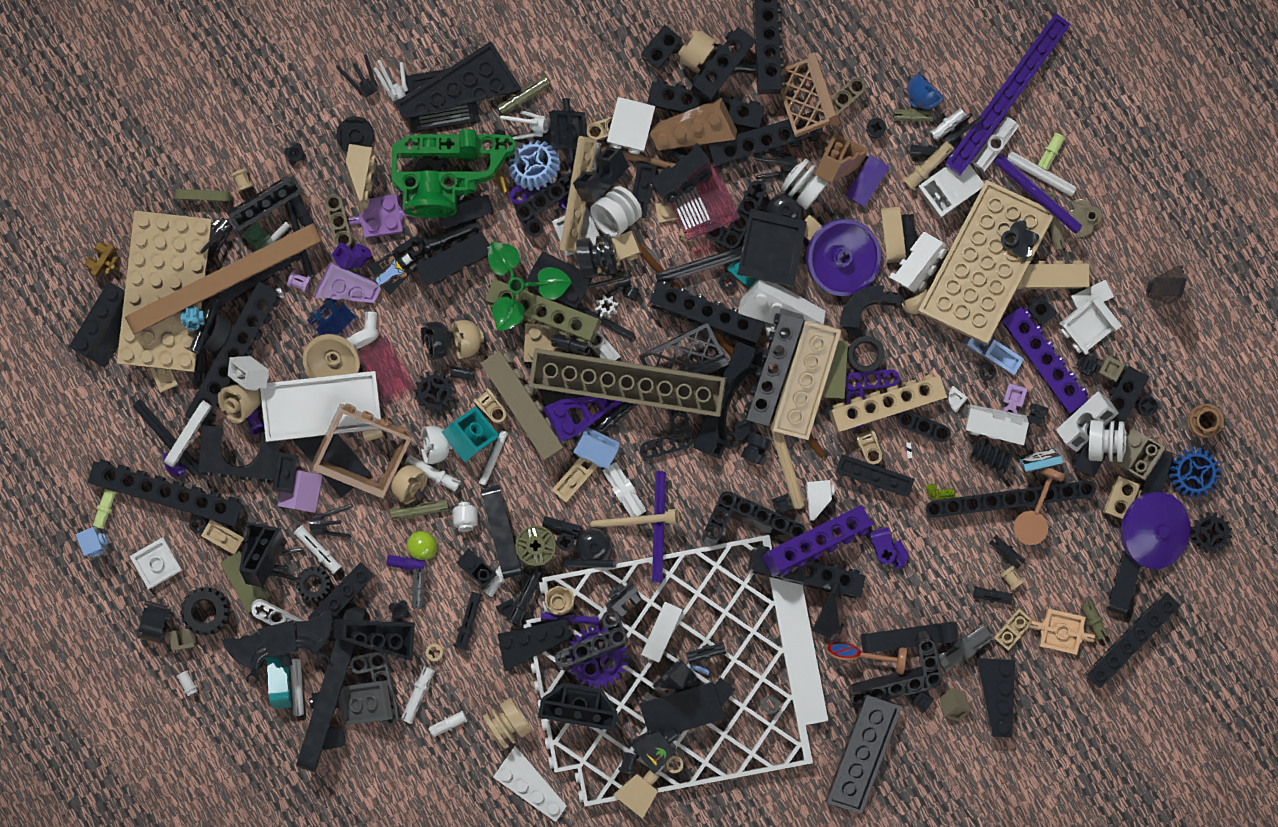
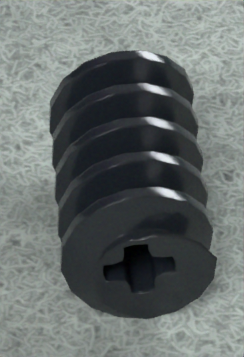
(992, 456)

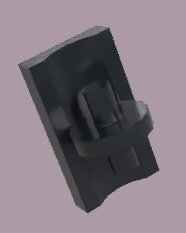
(620, 595)

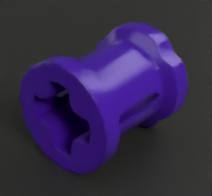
(255, 423)

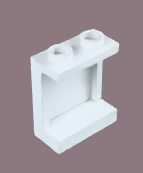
(630, 125)
(1089, 324)

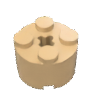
(698, 51)

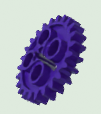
(608, 674)

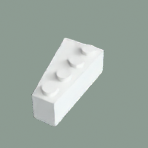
(767, 298)

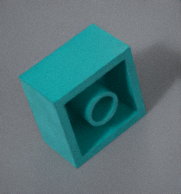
(470, 434)

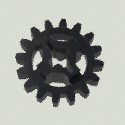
(425, 394)
(1209, 541)

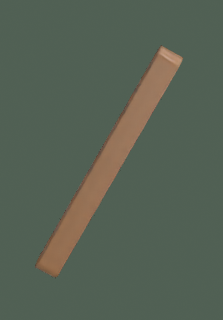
(223, 279)

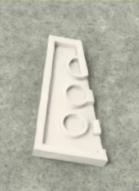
(527, 783)

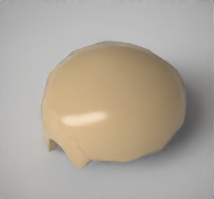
(912, 304)
(559, 600)

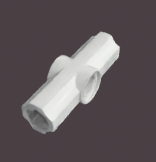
(987, 152)
(604, 349)
(624, 490)

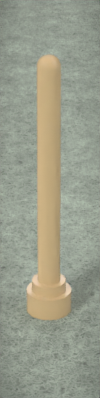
(671, 517)

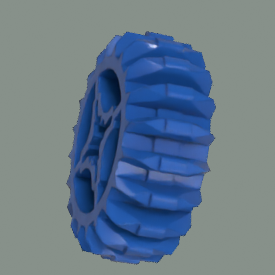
(1198, 480)

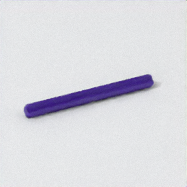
(1037, 193)
(658, 535)

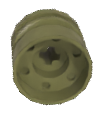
(543, 537)

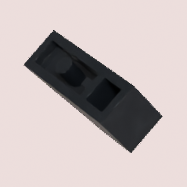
(831, 615)

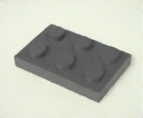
(365, 703)

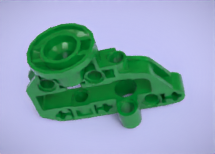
(429, 195)

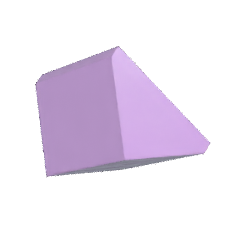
(304, 494)

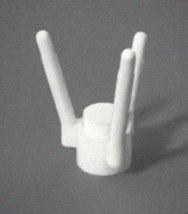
(394, 91)
(539, 124)

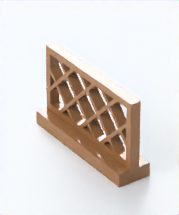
(823, 95)

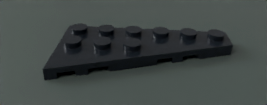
(468, 81)

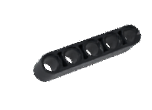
(501, 531)

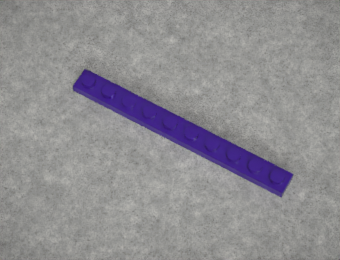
(1007, 94)

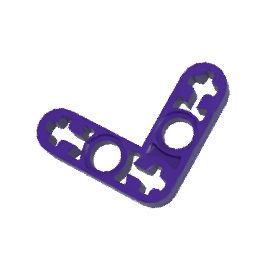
(858, 390)

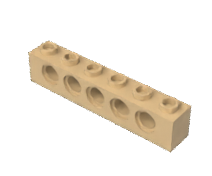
(842, 422)

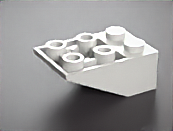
(948, 190)

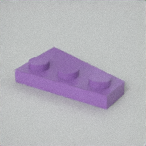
(347, 285)

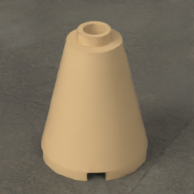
(239, 402)

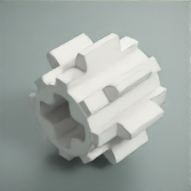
(609, 302)

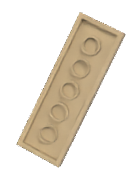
(806, 379)

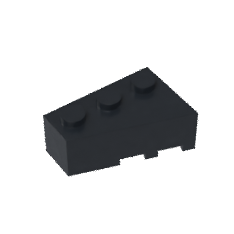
(260, 552)

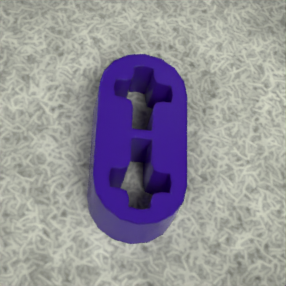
(527, 195)

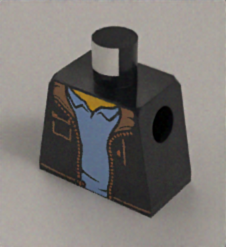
(390, 270)

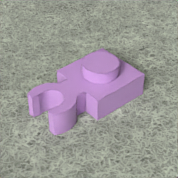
(1014, 397)

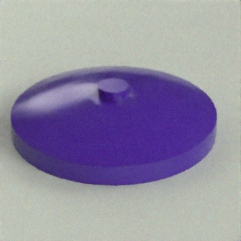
(843, 257)
(1155, 530)

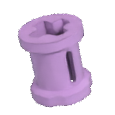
(298, 281)

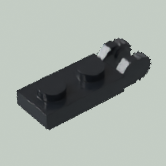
(642, 185)

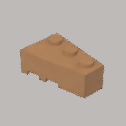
(840, 158)

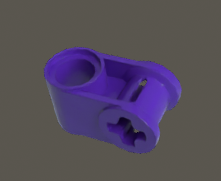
(882, 541)

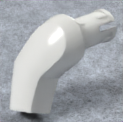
(366, 335)

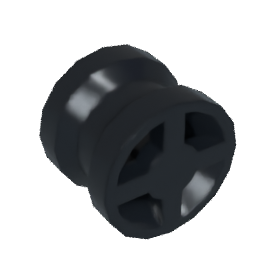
(873, 129)
(782, 503)
(922, 701)

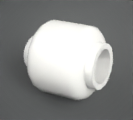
(465, 517)

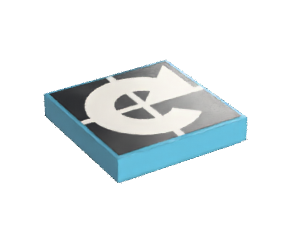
(1040, 459)

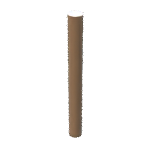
(644, 159)

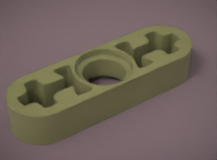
(197, 195)

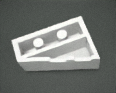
(997, 424)

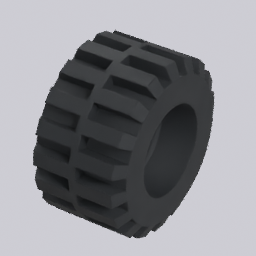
(222, 611)

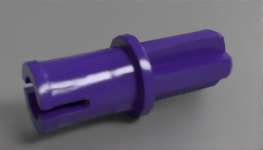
(404, 563)

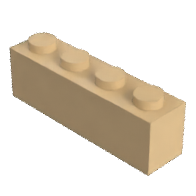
(1055, 275)

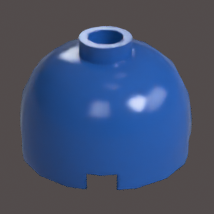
(923, 93)

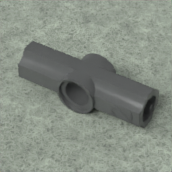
(965, 648)

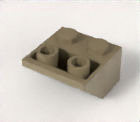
(1140, 455)

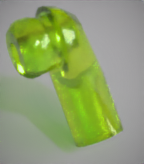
(940, 494)

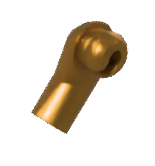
(502, 182)

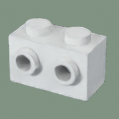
(248, 372)

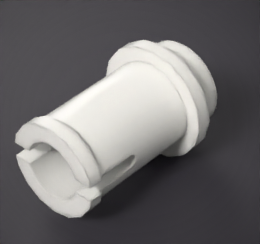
(187, 683)

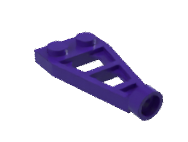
(562, 422)

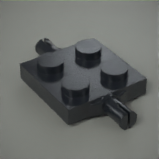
(566, 128)

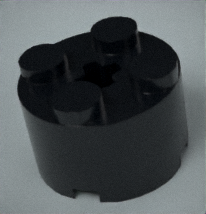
(153, 622)

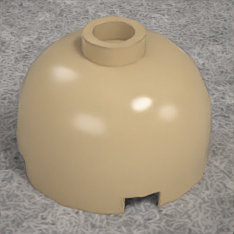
(466, 338)
(407, 482)

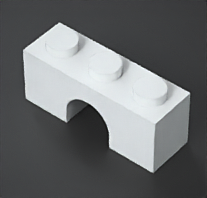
(1074, 429)

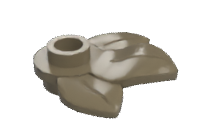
(1081, 214)

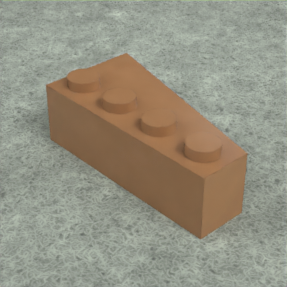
(700, 125)

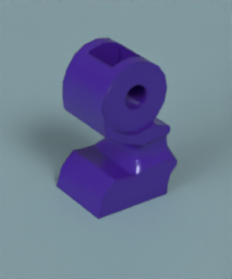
(350, 258)

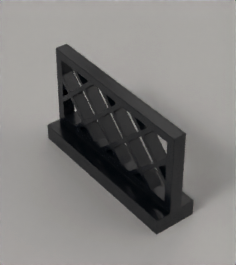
(703, 367)

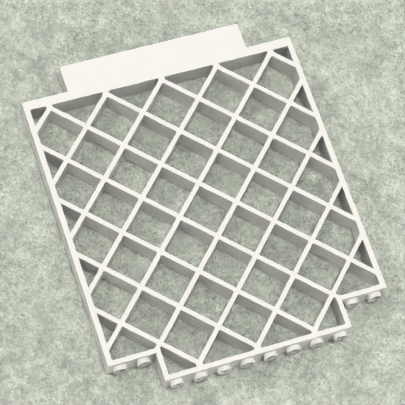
(797, 651)

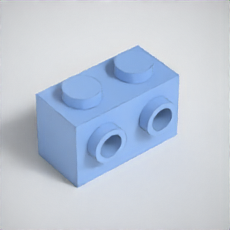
(596, 448)
(92, 542)

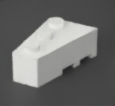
(920, 264)

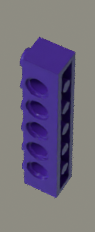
(1079, 395)
(856, 518)

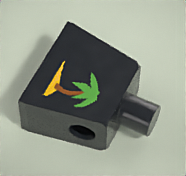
(656, 747)

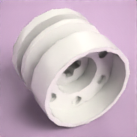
(804, 183)
(616, 211)
(1106, 441)

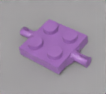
(381, 217)

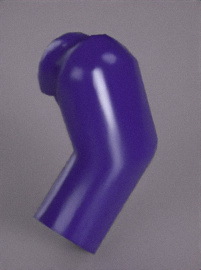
(176, 470)
(901, 556)

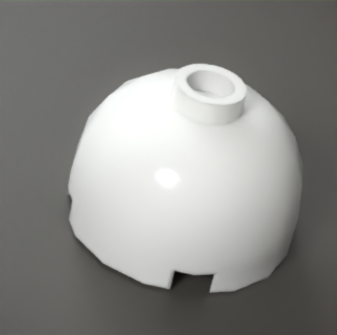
(435, 444)

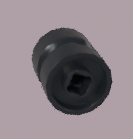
(756, 448)

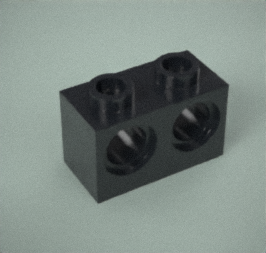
(658, 45)

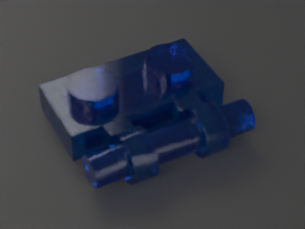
(335, 322)

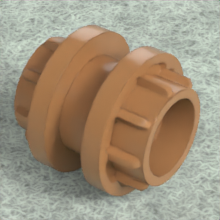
(1215, 415)

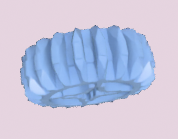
(532, 158)

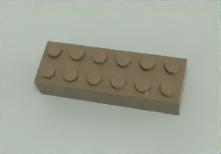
(523, 404)

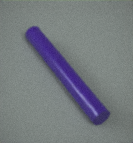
(573, 618)

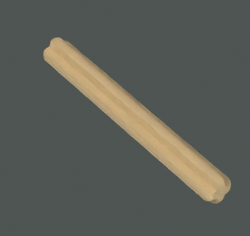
(787, 468)

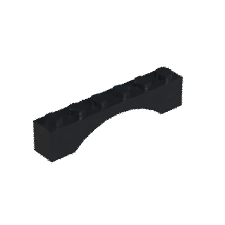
(712, 435)

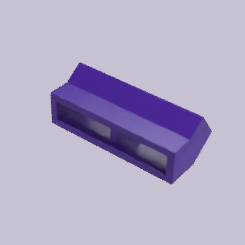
(867, 181)

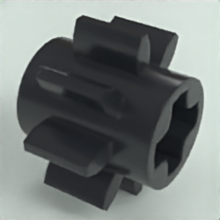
(1088, 365)

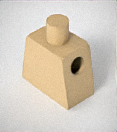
(638, 792)

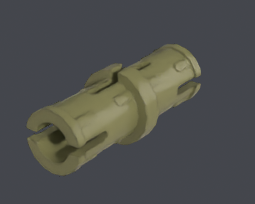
(913, 115)
(1094, 620)

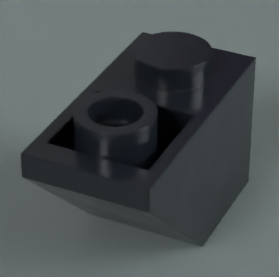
(476, 568)

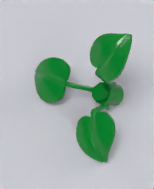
(507, 312)

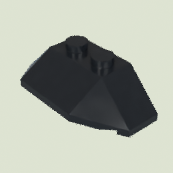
(579, 706)

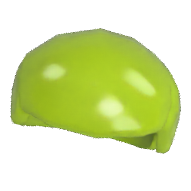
(422, 545)

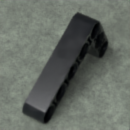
(750, 519)
(905, 637)
(904, 686)

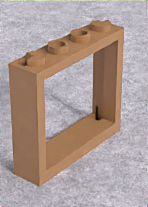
(349, 477)

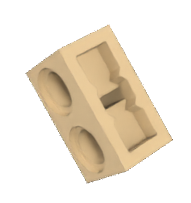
(1116, 496)

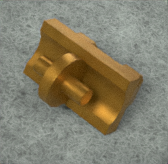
(97, 266)

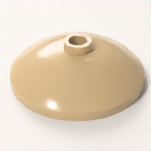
(319, 361)

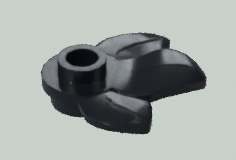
(1022, 239)

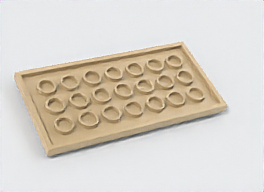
(161, 261)
(978, 271)

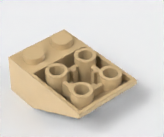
(360, 167)

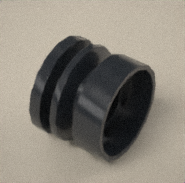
(596, 256)

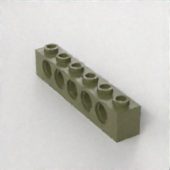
(589, 327)

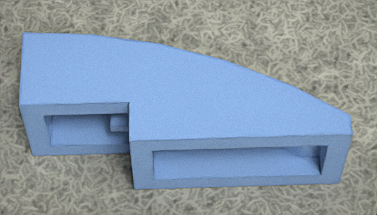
(995, 353)

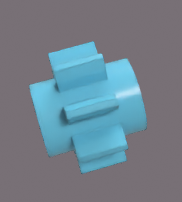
(192, 318)

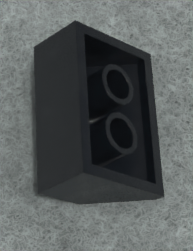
(575, 292)

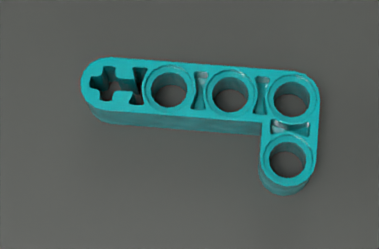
(278, 684)

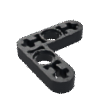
(678, 432)

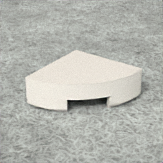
(956, 399)

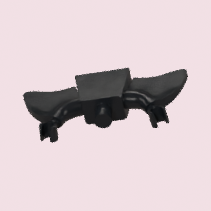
(280, 642)

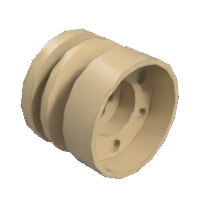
(507, 723)

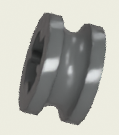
(764, 704)

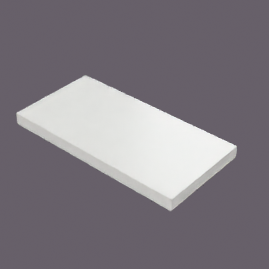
(308, 405)

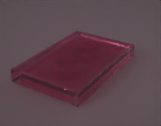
(390, 372)

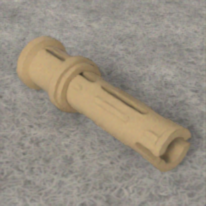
(922, 171)

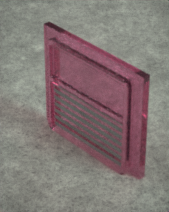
(705, 207)

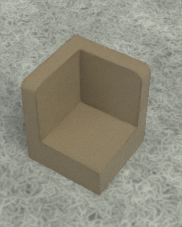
(1111, 369)
(182, 639)
(955, 704)

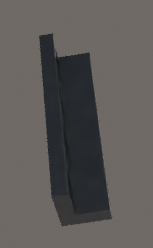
(874, 475)

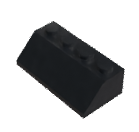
(101, 329)

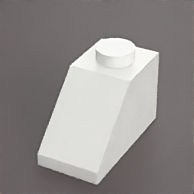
(818, 497)

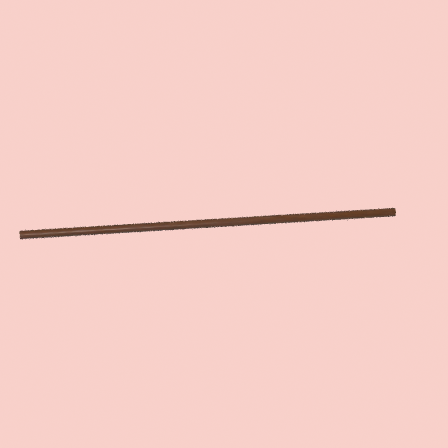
(721, 340)

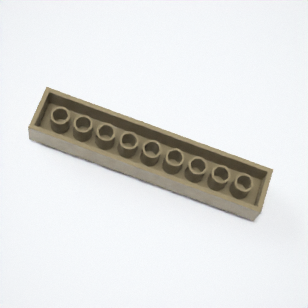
(627, 382)

